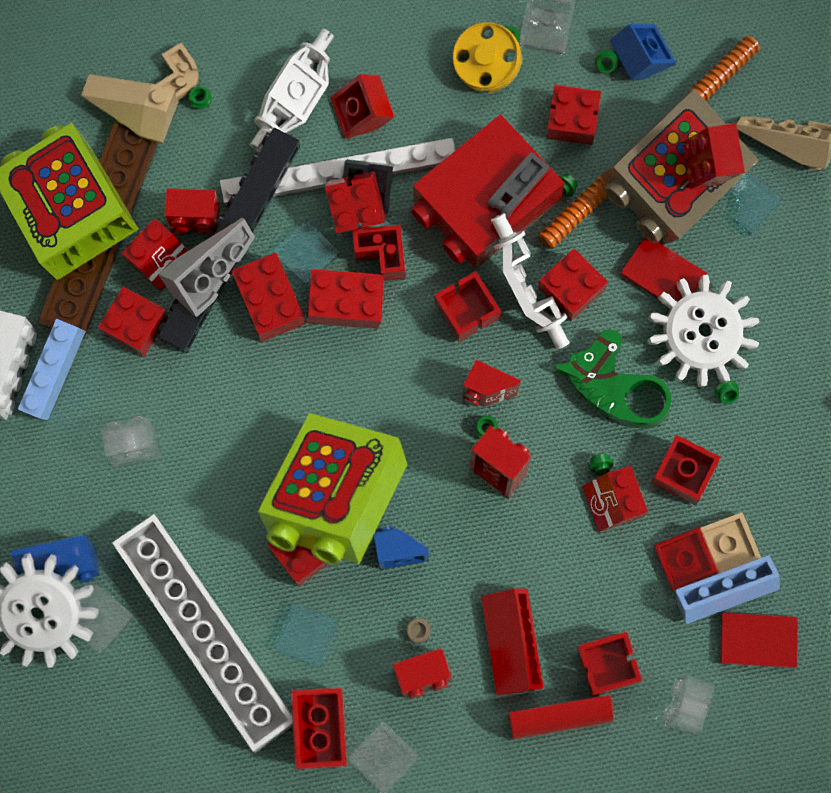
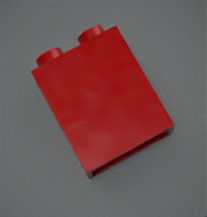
(460, 186)

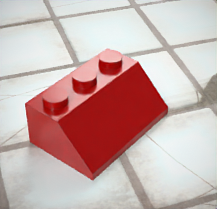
(318, 728)

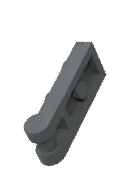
(519, 184)

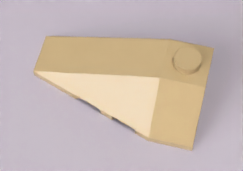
(138, 105)
(802, 143)

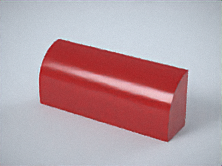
(512, 642)
(561, 717)

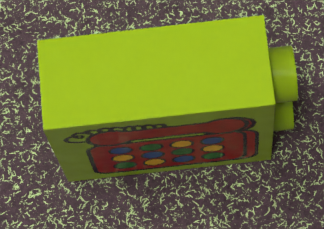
(63, 200)
(332, 489)

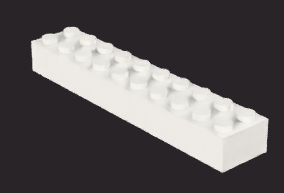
(204, 633)

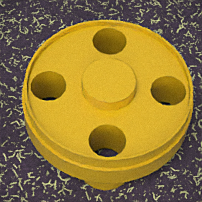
(487, 57)

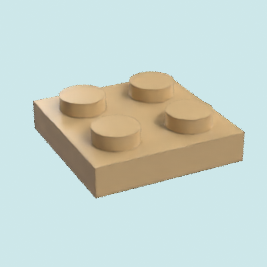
(731, 542)

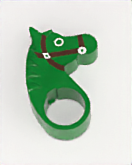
(605, 390)

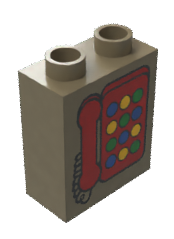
(654, 173)

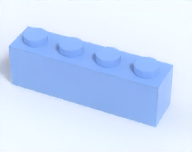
(51, 370)
(728, 589)

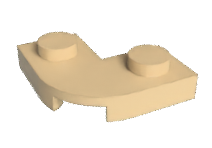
(184, 71)

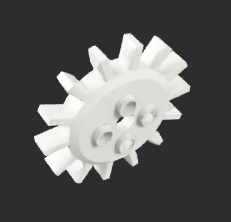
(697, 353)
(62, 607)

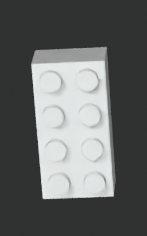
(15, 341)

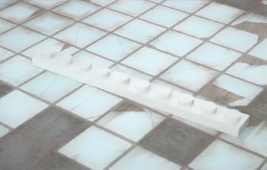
(315, 175)

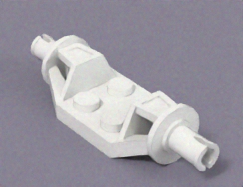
(295, 89)
(526, 294)

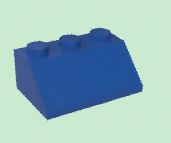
(68, 552)

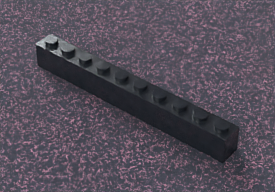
(250, 204)

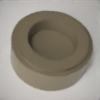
(418, 630)

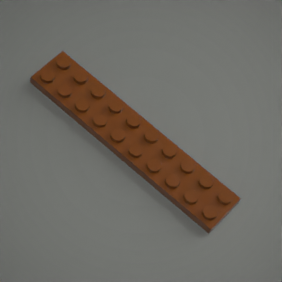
(78, 293)

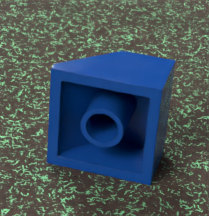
(642, 50)
(398, 548)

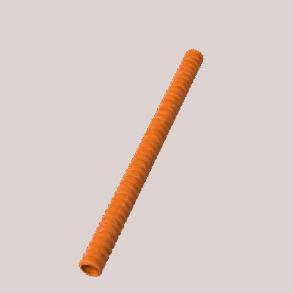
(706, 87)

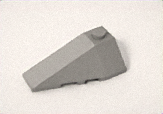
(201, 271)

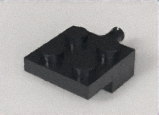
(383, 175)

